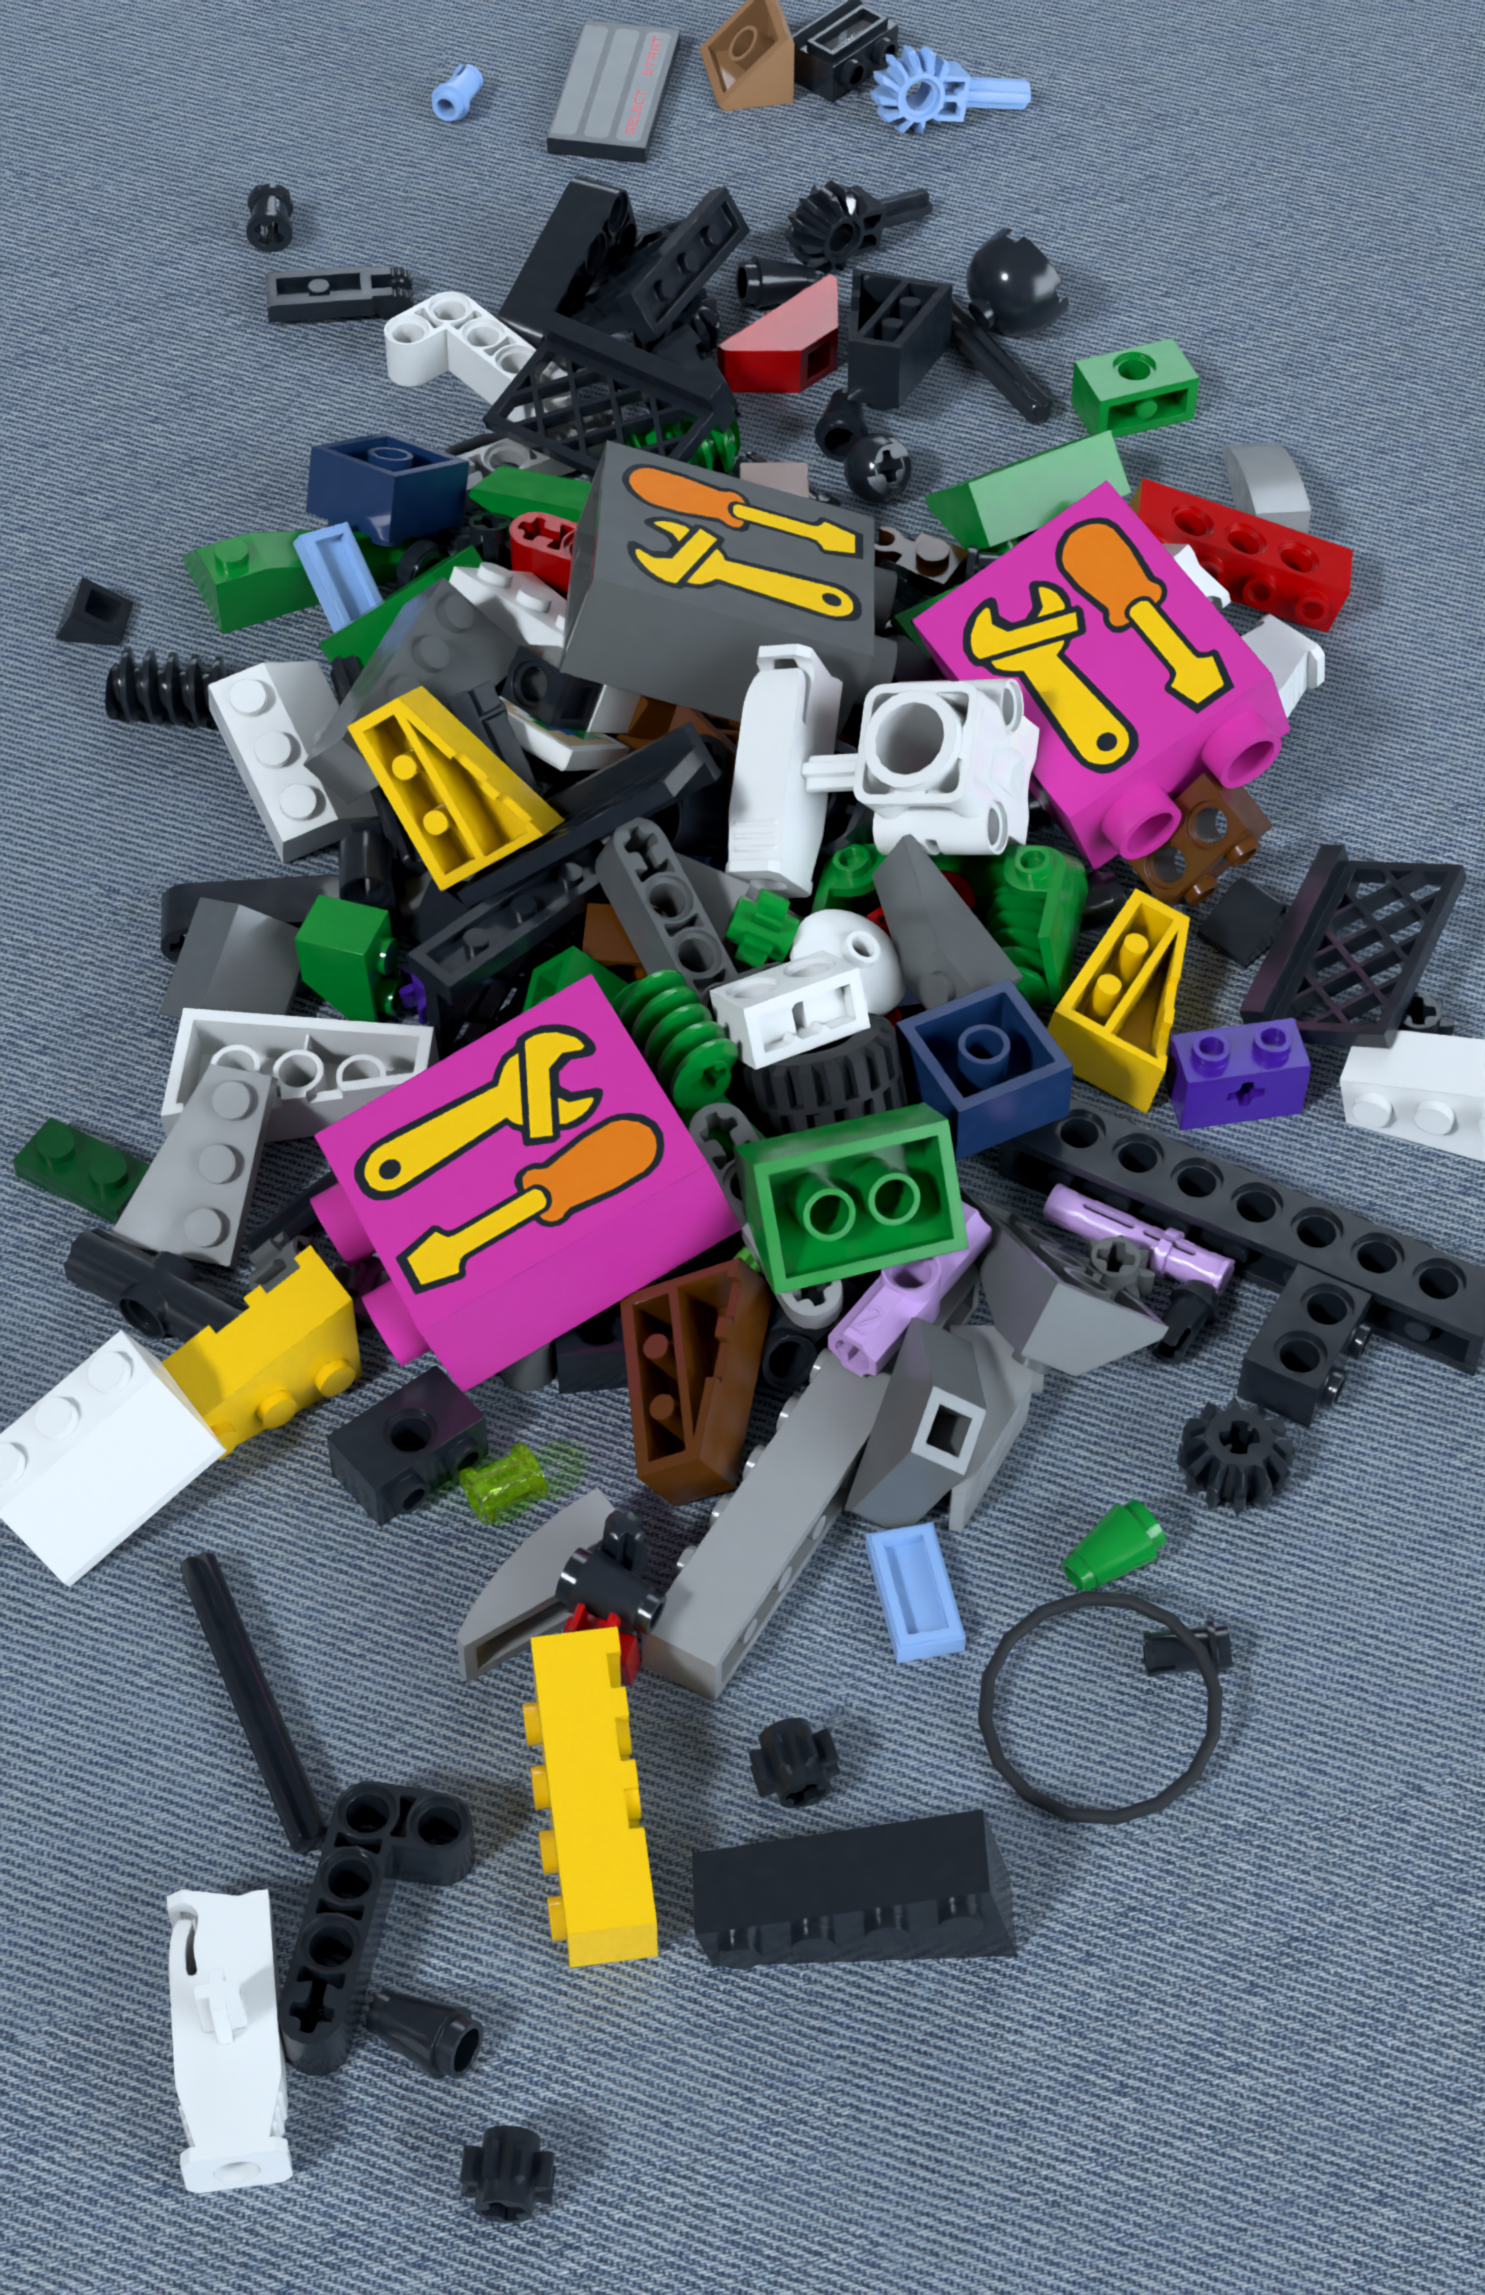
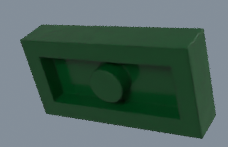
(80, 1169)

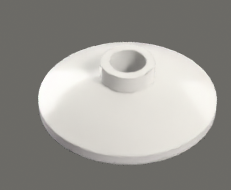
(860, 944)

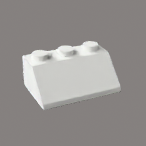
(270, 730)
(100, 1457)

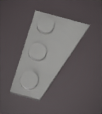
(205, 1171)

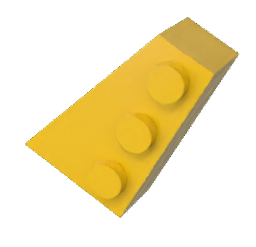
(448, 787)
(1123, 1000)

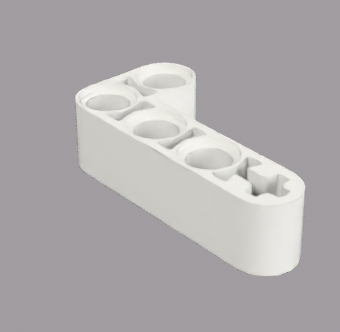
(462, 338)

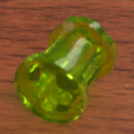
(503, 1483)

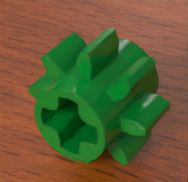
(761, 928)

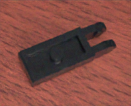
(338, 293)

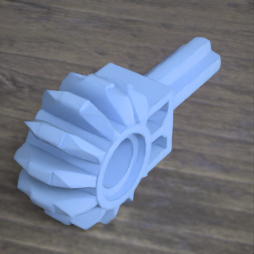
(943, 91)

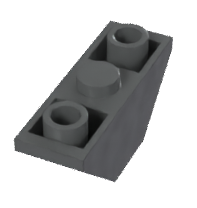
(921, 1429)

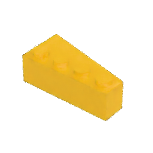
(591, 1800)

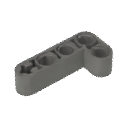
(642, 871)

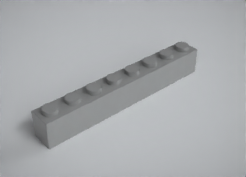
(775, 1518)

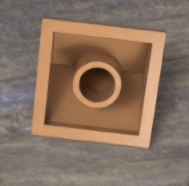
(751, 58)

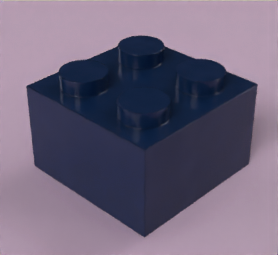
(387, 487)
(985, 1067)

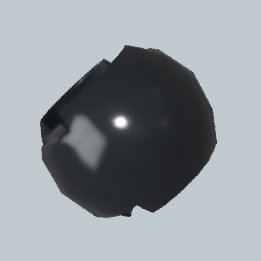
(893, 464)

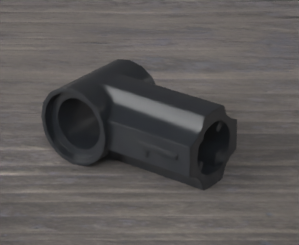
(797, 1346)

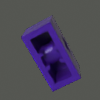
(1237, 1073)

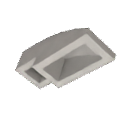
(1267, 484)
(522, 1592)

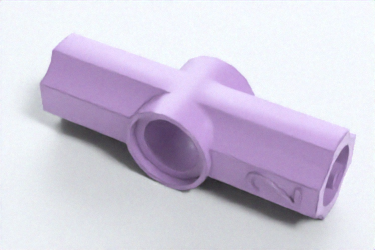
(881, 1317)

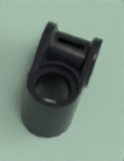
(702, 819)

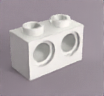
(791, 1008)

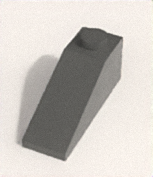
(934, 931)

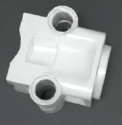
(947, 765)

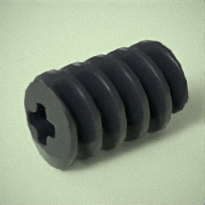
(161, 689)

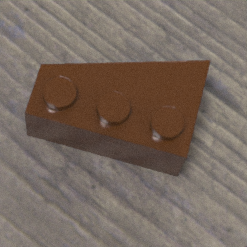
(694, 1376)

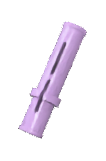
(1167, 1249)

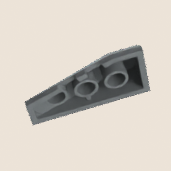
(1053, 1303)

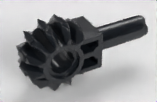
(847, 222)

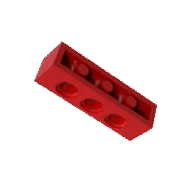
(1251, 556)

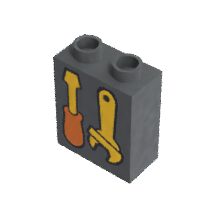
(699, 569)

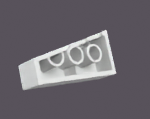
(536, 616)
(319, 1063)
(1420, 1091)

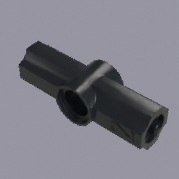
(150, 1292)

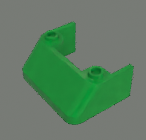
(1024, 869)

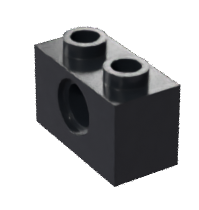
(423, 1414)

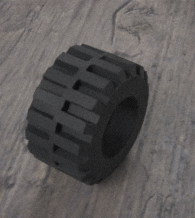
(826, 1083)

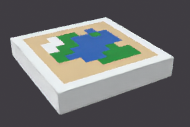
(563, 747)

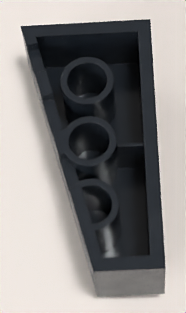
(857, 1896)

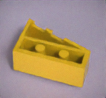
(273, 1356)

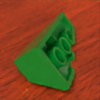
(263, 577)

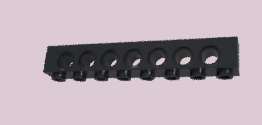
(1417, 1292)

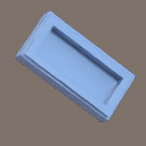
(338, 573)
(915, 1592)

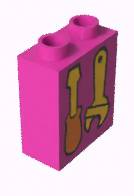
(1117, 671)
(518, 1188)

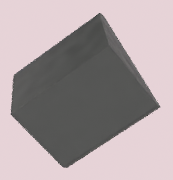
(234, 963)

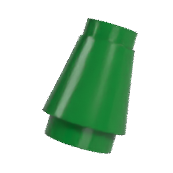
(1115, 1546)

